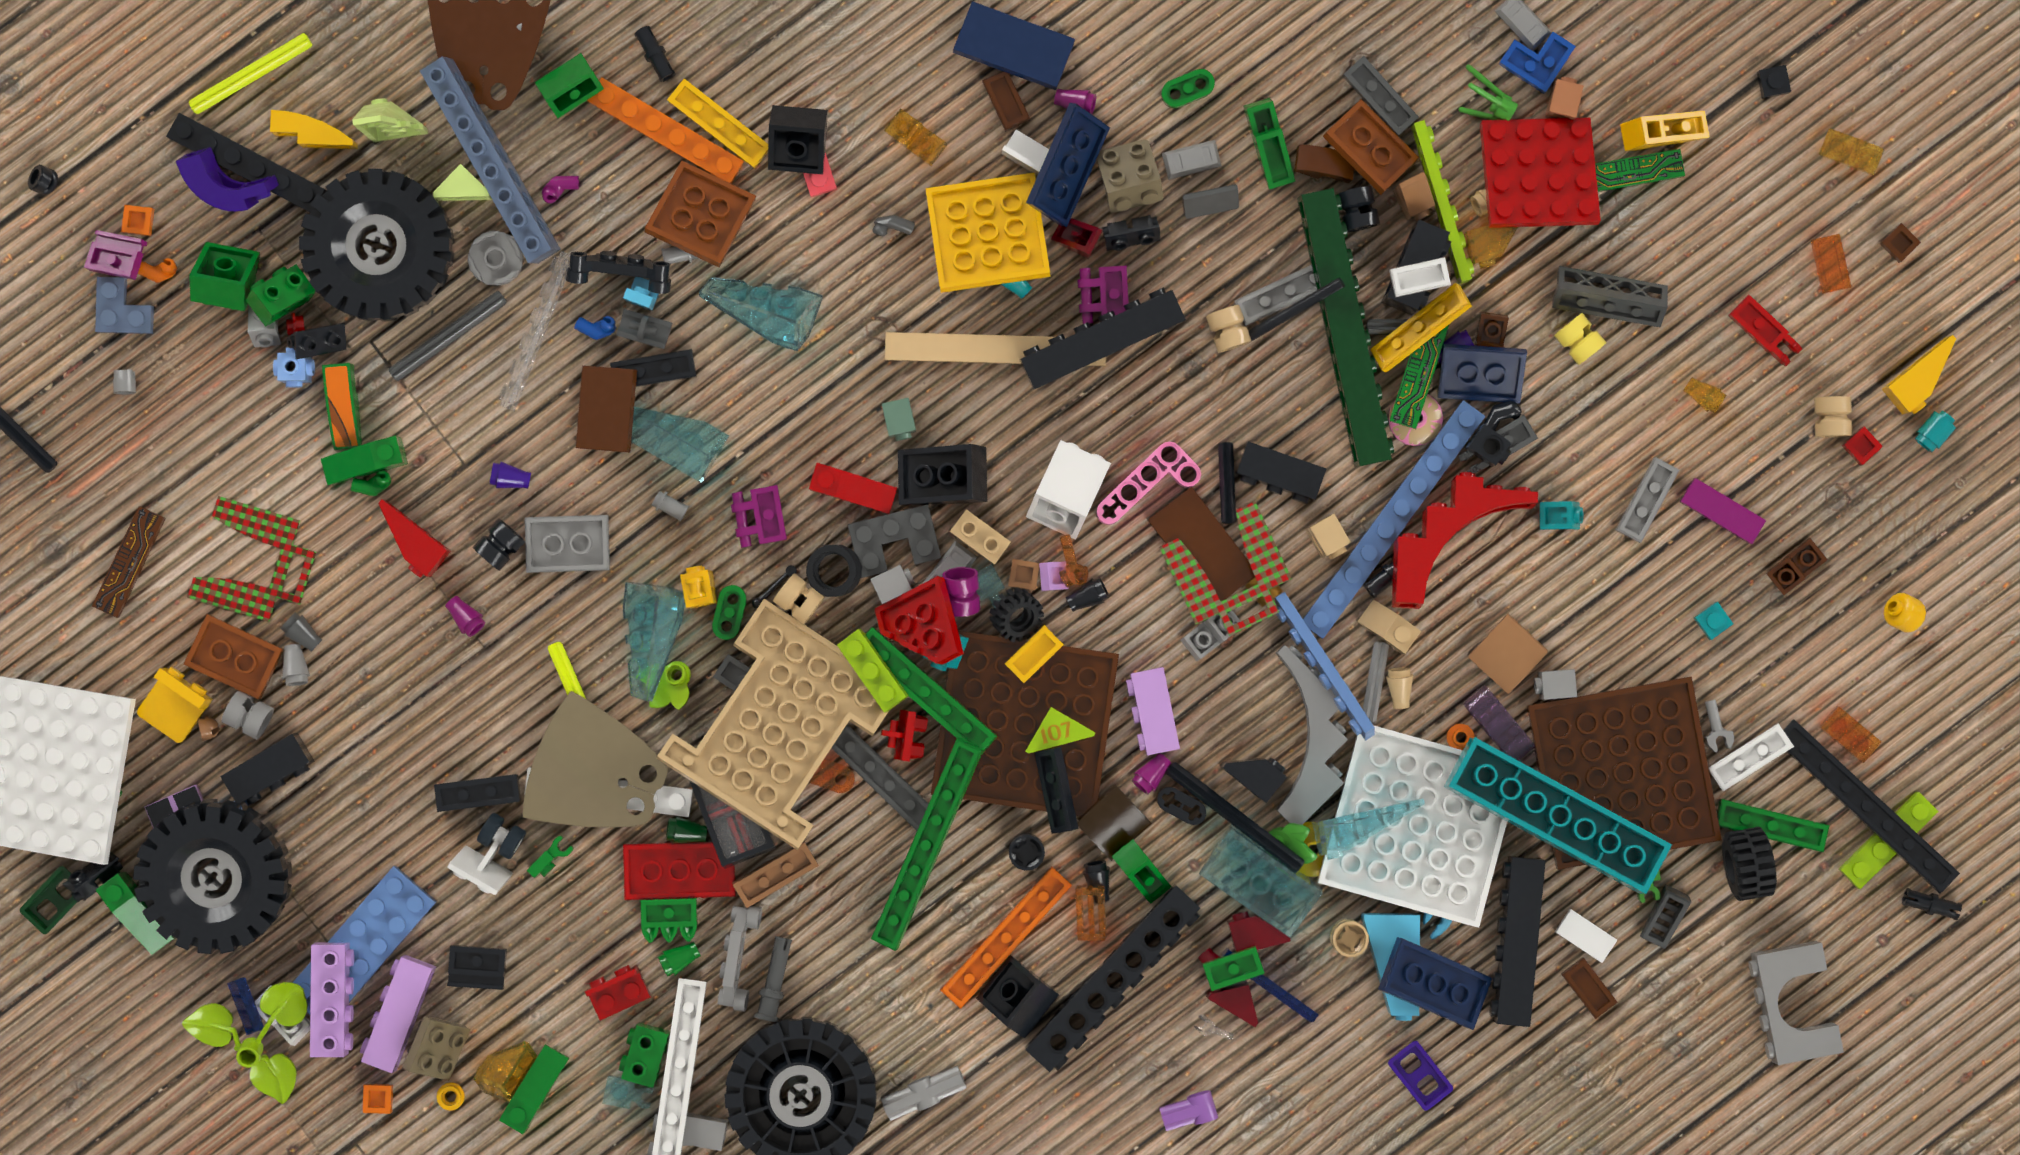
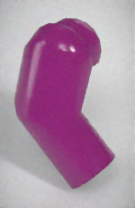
(557, 186)

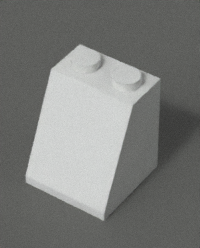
(1068, 489)

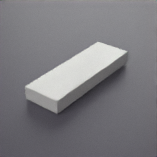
(1750, 757)

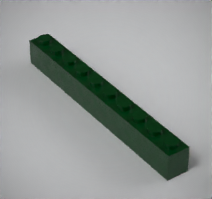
(1345, 329)

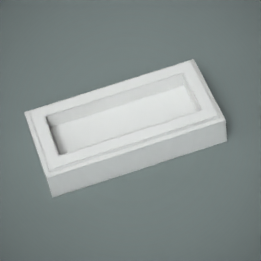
(1420, 277)
(1585, 935)

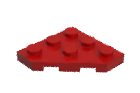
(923, 621)

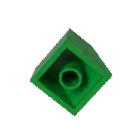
(223, 276)

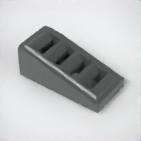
(1680, 910)

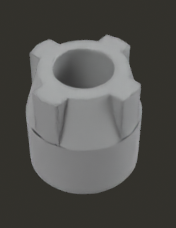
(124, 382)

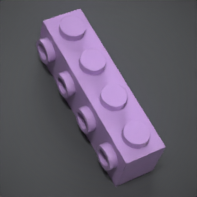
(330, 999)

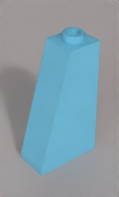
(1383, 932)

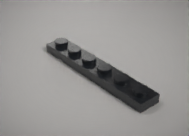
(244, 161)

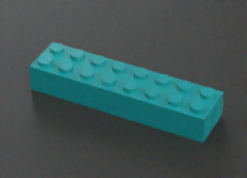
(1557, 815)

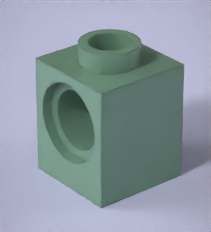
(899, 419)

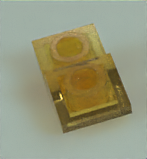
(915, 137)
(1851, 151)

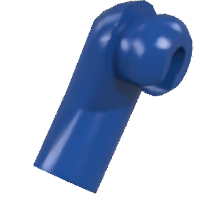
(598, 329)

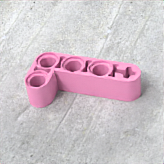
(1143, 487)

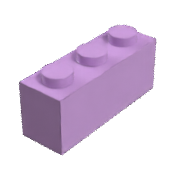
(1153, 711)

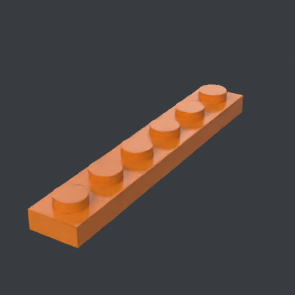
(666, 132)

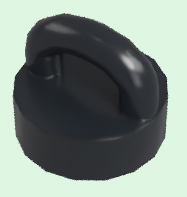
(40, 180)

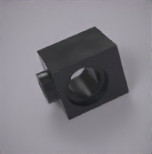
(1476, 446)

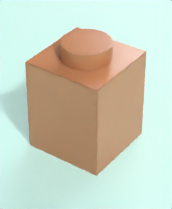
(1564, 98)

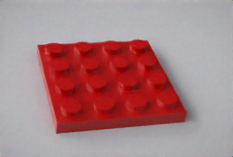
(1539, 172)

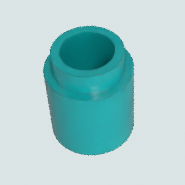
(1935, 431)

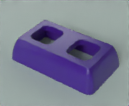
(1426, 1068)

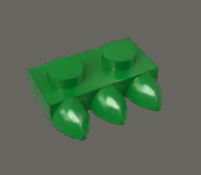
(669, 915)

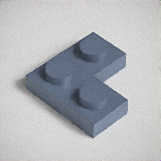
(114, 314)

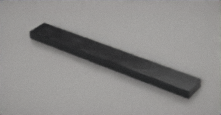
(1869, 808)

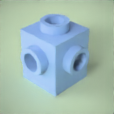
(301, 374)

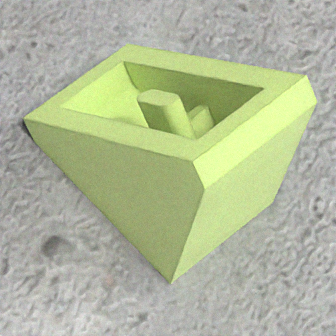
(461, 187)

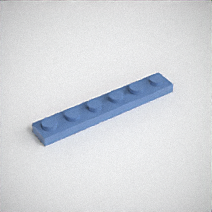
(1329, 675)

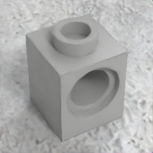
(892, 583)
(1556, 684)

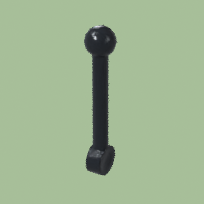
(790, 570)

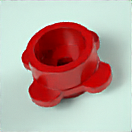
(294, 324)

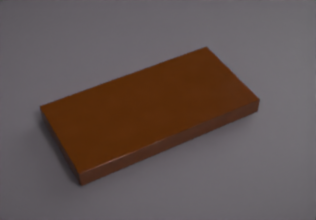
(1207, 541)

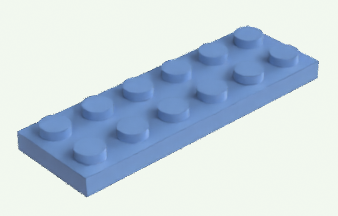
(377, 927)

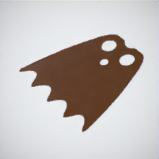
(489, 36)

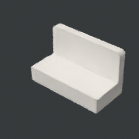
(1025, 152)

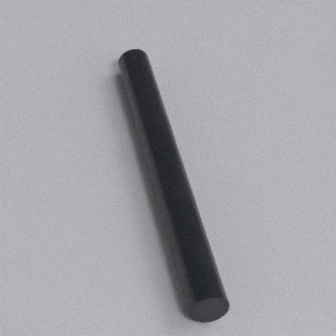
(1296, 308)

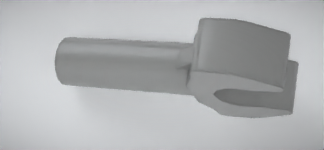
(1716, 728)

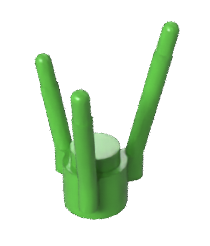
(1501, 106)

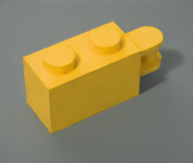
(698, 587)

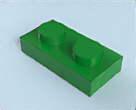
(1233, 968)

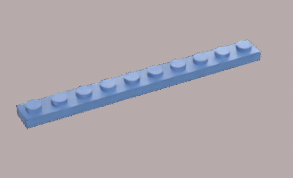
(1393, 519)

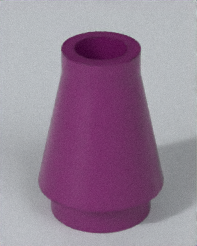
(1083, 98)
(466, 617)
(1150, 775)

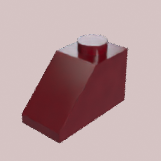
(1253, 931)

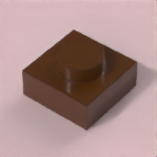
(1899, 242)

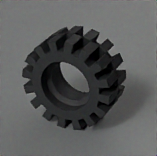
(1025, 623)

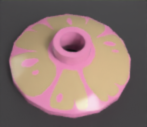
(1426, 430)

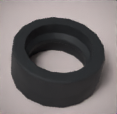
(853, 579)

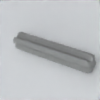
(1375, 680)

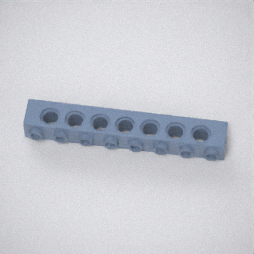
(490, 160)

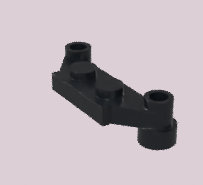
(610, 263)

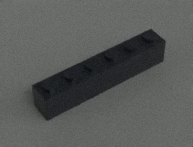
(1101, 339)
(1518, 941)

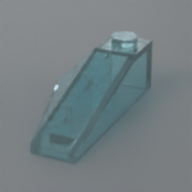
(678, 440)

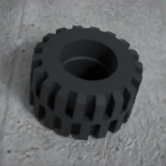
(1749, 863)

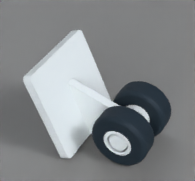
(481, 869)

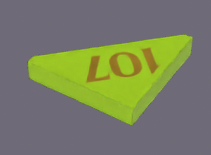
(1057, 730)

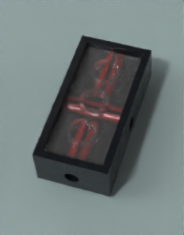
(732, 833)

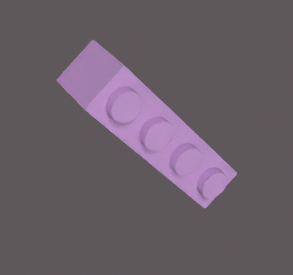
(398, 1013)

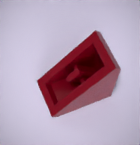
(1078, 237)
(1236, 1000)

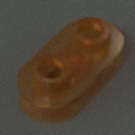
(827, 776)

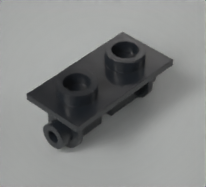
(1119, 237)
(318, 341)
(82, 881)

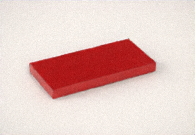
(675, 871)

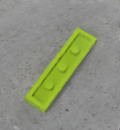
(1875, 853)

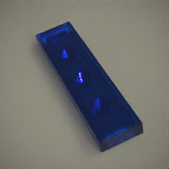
(1282, 994)

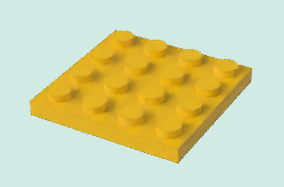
(987, 233)

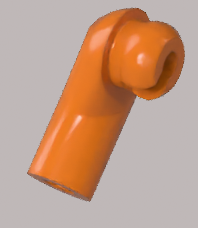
(159, 272)

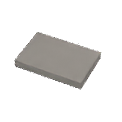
(567, 543)

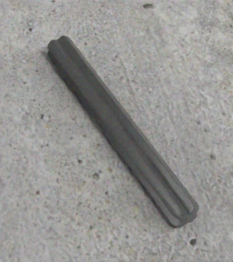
(447, 336)

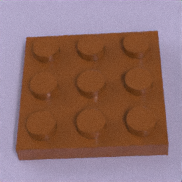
(700, 214)

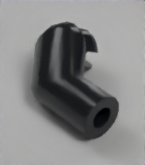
(1502, 411)

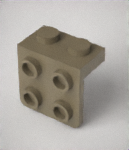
(1130, 176)

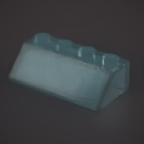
(1260, 881)

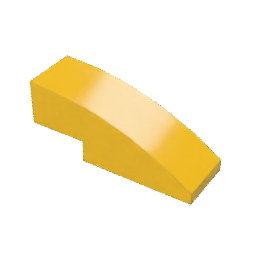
(309, 131)

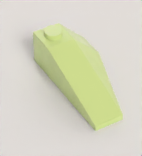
(386, 122)

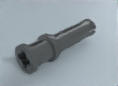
(772, 993)

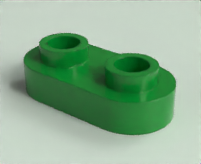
(1186, 87)
(729, 612)

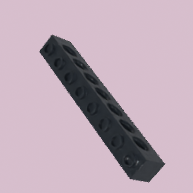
(1040, 1045)

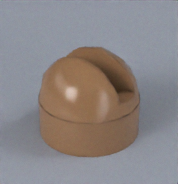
(208, 728)

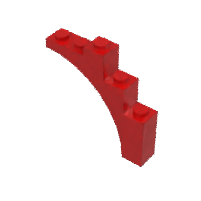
(1468, 503)

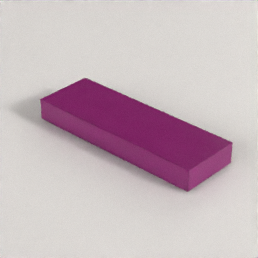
(1722, 511)

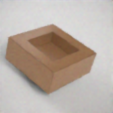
(1024, 574)

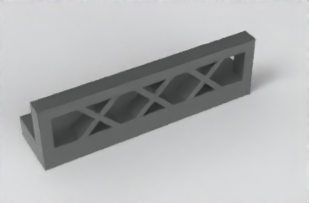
(1610, 301)

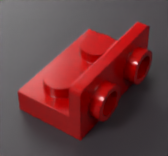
(618, 992)

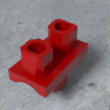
(902, 733)

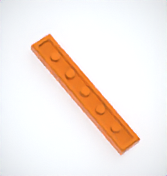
(1006, 937)

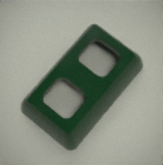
(49, 892)

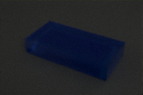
(245, 1005)

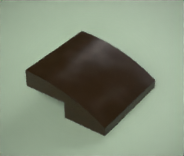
(1113, 822)

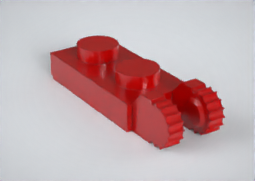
(1763, 328)

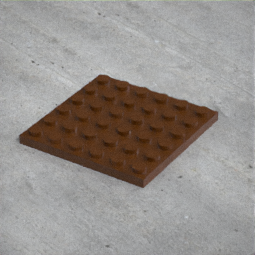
(1071, 682)
(1633, 755)

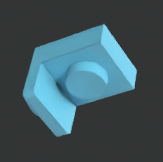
(640, 295)

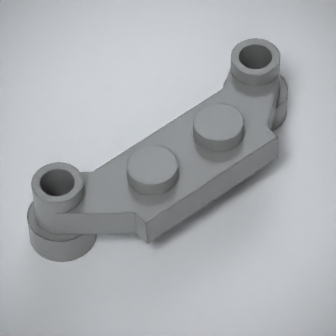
(734, 943)

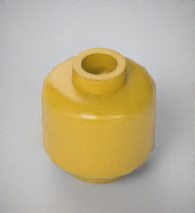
(1904, 612)

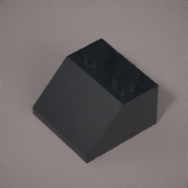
(797, 139)
(1257, 775)
(1017, 996)

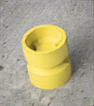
(1580, 339)

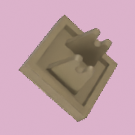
(436, 1048)

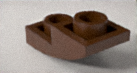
(1322, 161)
(1491, 330)
(1796, 566)

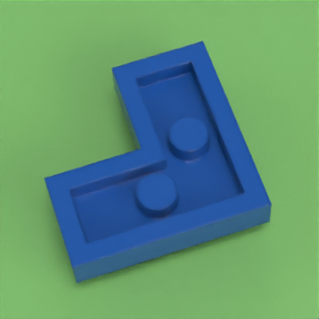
(1541, 68)

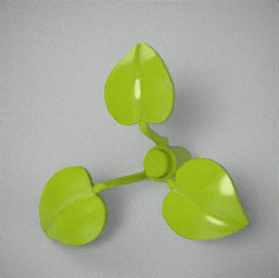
(270, 1075)

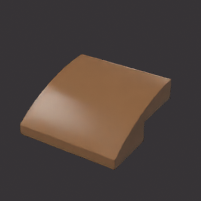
(1508, 653)

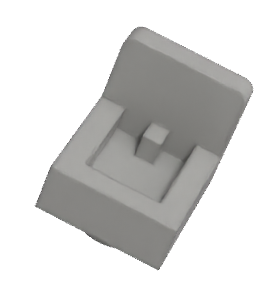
(261, 335)

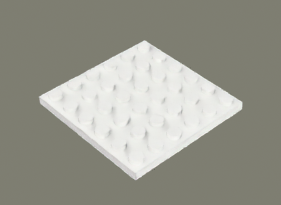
(61, 768)
(1429, 859)

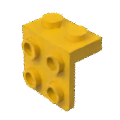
(174, 704)

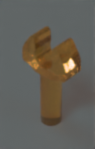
(1072, 566)

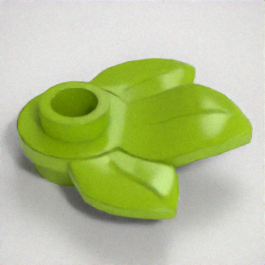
(672, 690)

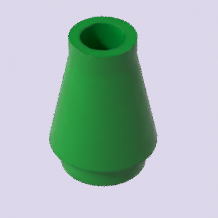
(678, 958)

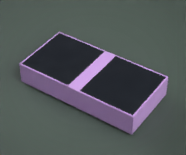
(160, 809)

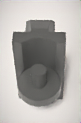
(644, 329)

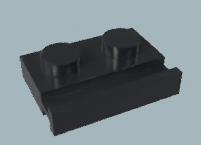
(477, 967)

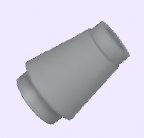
(294, 666)

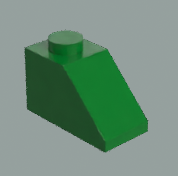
(1141, 871)

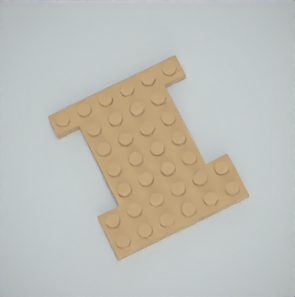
(777, 723)

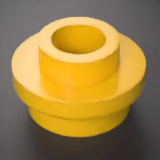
(442, 1098)

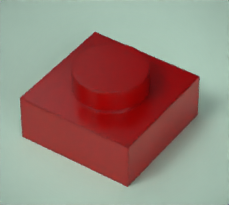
(1862, 446)

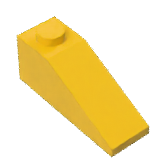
(1664, 130)
(1919, 379)

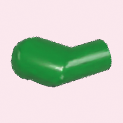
(373, 486)

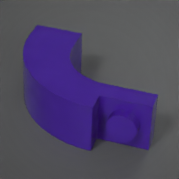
(215, 188)

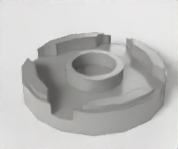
(495, 258)

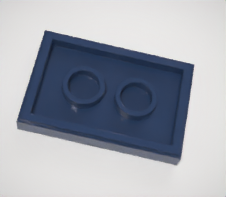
(1481, 373)

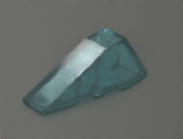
(775, 314)
(653, 623)
(1347, 831)

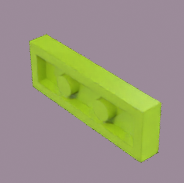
(872, 670)

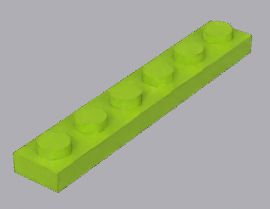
(1440, 189)

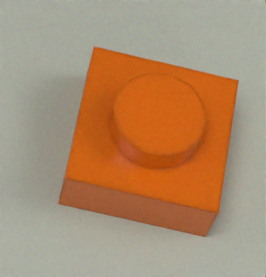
(137, 220)
(377, 1098)

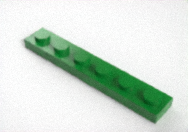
(931, 695)

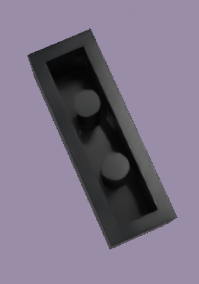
(1280, 472)
(268, 770)

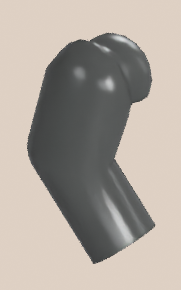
(895, 222)

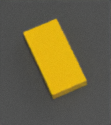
(1034, 654)

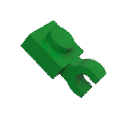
(544, 863)

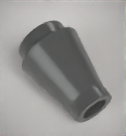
(300, 631)

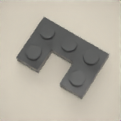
(871, 534)

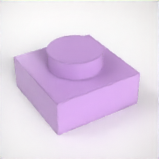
(1050, 576)

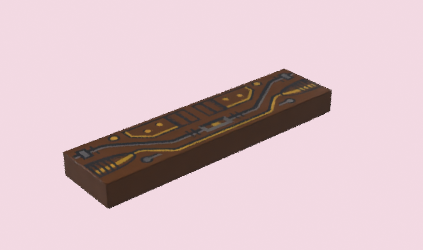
(128, 562)

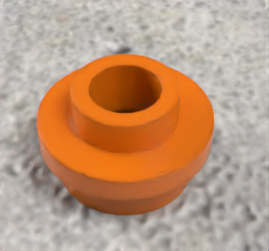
(1454, 730)

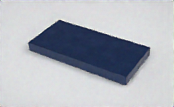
(1013, 45)
(1068, 164)
(1435, 983)

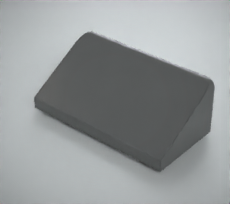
(1210, 201)

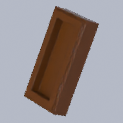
(1006, 100)
(1589, 988)

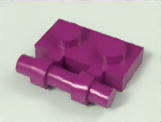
(1113, 291)
(767, 514)

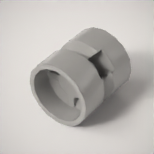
(248, 715)

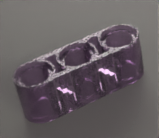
(1498, 723)

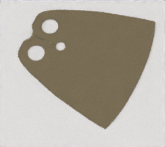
(580, 770)

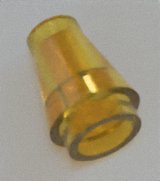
(1705, 395)

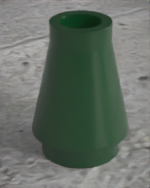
(683, 831)

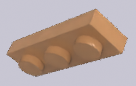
(775, 874)

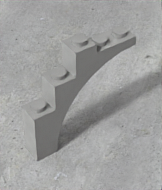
(1315, 780)

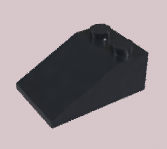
(942, 475)

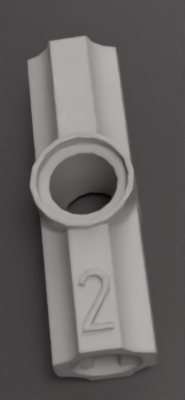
(923, 1093)

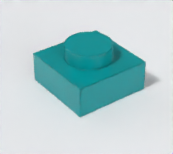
(1713, 620)

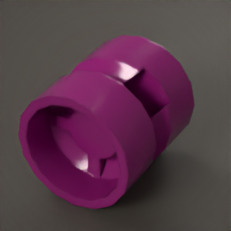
(962, 590)

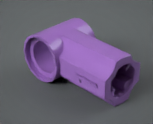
(1196, 1109)

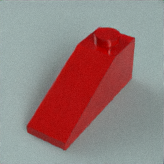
(852, 488)
(415, 544)

